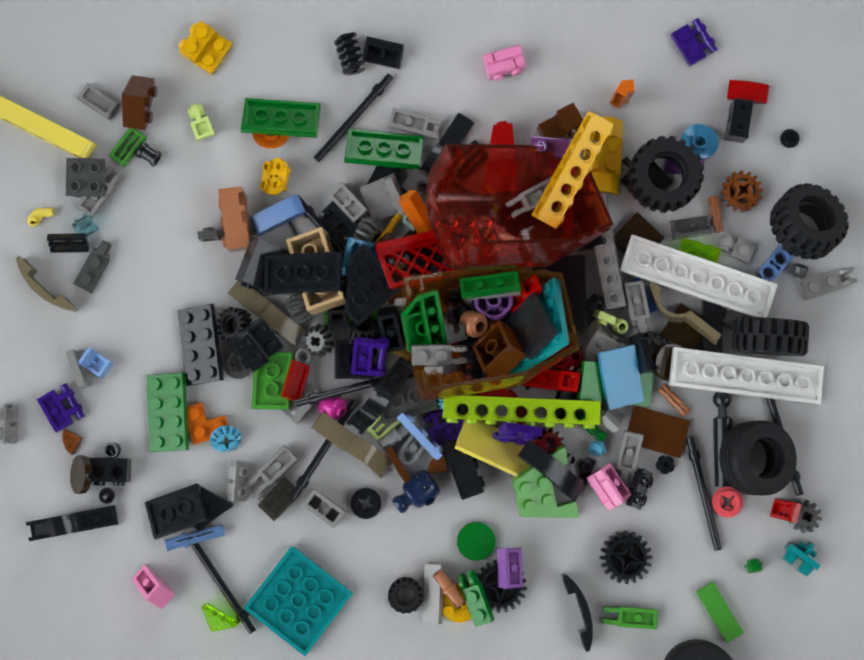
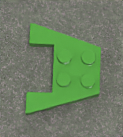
(536, 493)

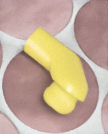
(38, 215)

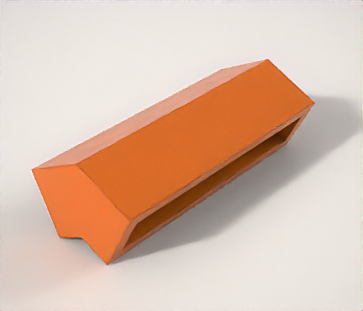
(623, 93)
(416, 211)

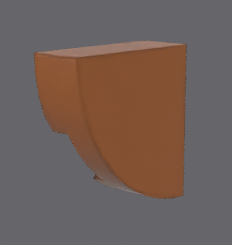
(71, 441)
(437, 466)

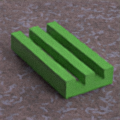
(132, 152)

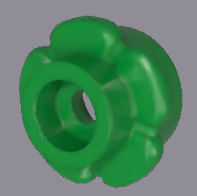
(753, 566)

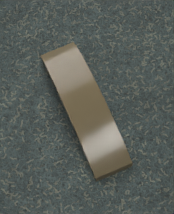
(27, 272)

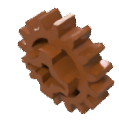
(747, 196)

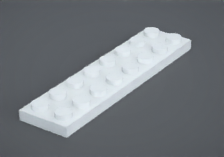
(698, 277)
(746, 376)

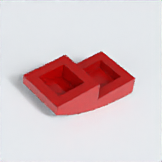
(748, 91)
(527, 288)

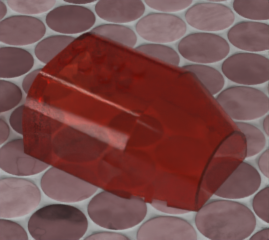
(476, 227)

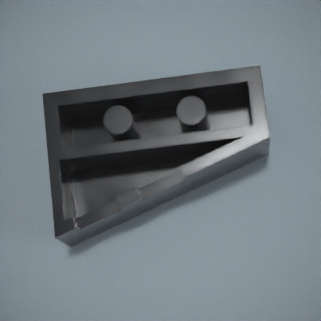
(464, 471)

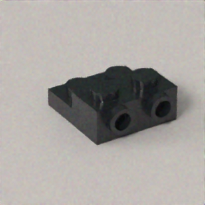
(255, 344)
(343, 361)

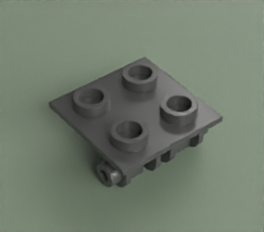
(85, 177)

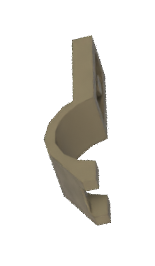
(271, 314)
(688, 317)
(351, 443)

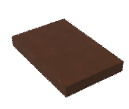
(660, 431)

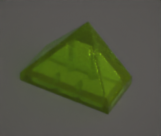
(218, 619)

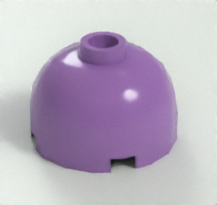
(494, 308)

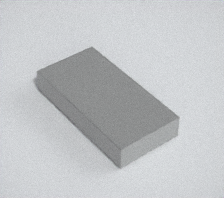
(98, 101)
(77, 369)
(612, 419)

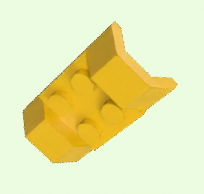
(607, 165)

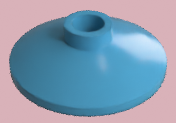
(705, 136)

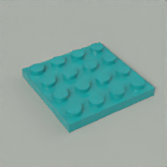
(552, 299)
(298, 600)

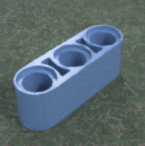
(277, 215)
(772, 265)

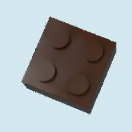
(498, 350)

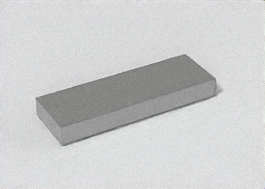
(432, 595)

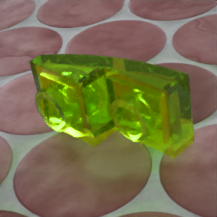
(700, 250)

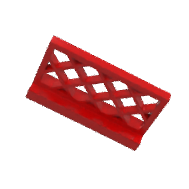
(408, 244)

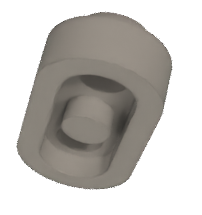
(412, 447)

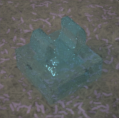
(85, 225)

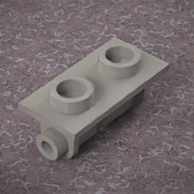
(7, 431)
(237, 490)

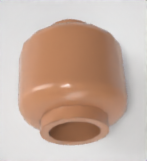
(474, 323)

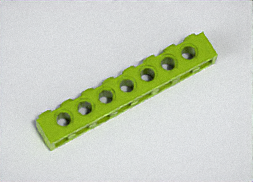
(591, 409)

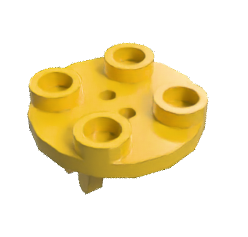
(275, 176)

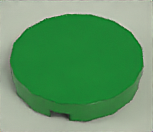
(475, 541)

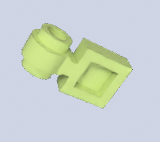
(201, 126)
(604, 318)

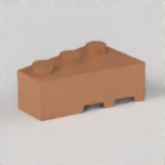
(234, 218)

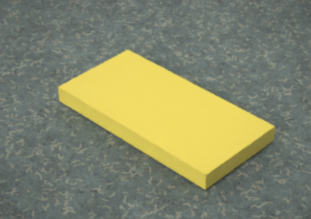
(479, 443)

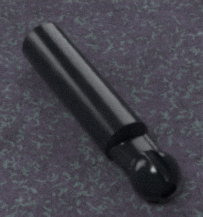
(721, 426)

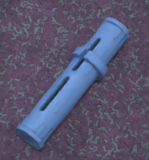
(216, 531)

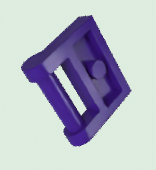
(363, 356)

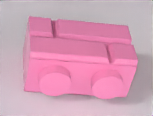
(504, 62)
(608, 486)

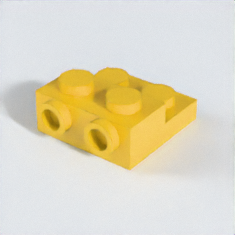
(204, 47)

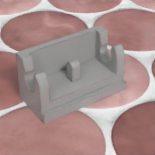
(348, 202)

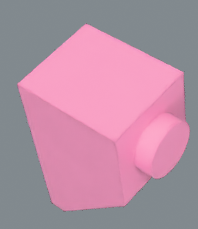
(153, 587)

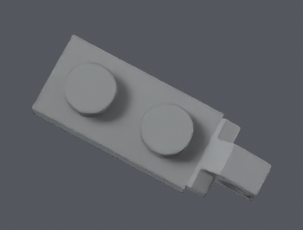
(637, 305)
(628, 454)

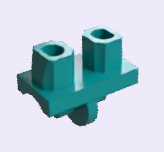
(793, 553)

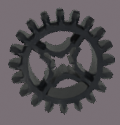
(624, 565)
(499, 603)

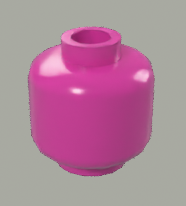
(334, 407)

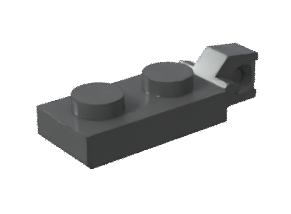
(93, 267)

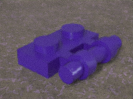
(689, 45)
(55, 410)
(445, 431)
(517, 433)

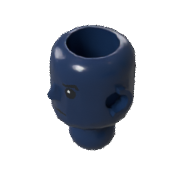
(418, 491)

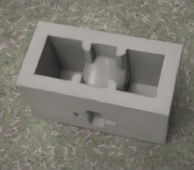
(324, 508)

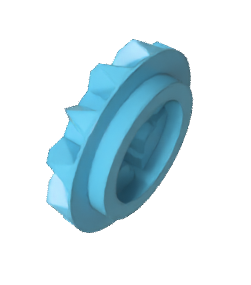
(217, 438)

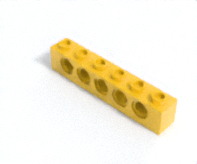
(571, 158)

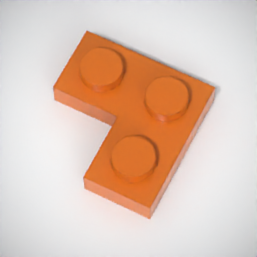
(199, 426)

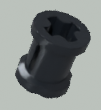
(149, 154)

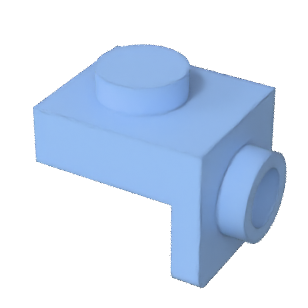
(95, 363)

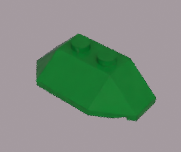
(424, 321)

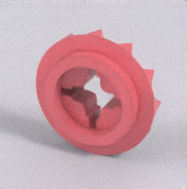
(736, 502)

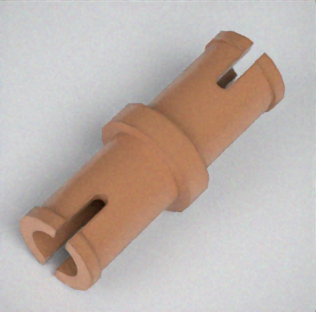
(448, 588)

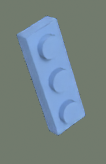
(420, 435)

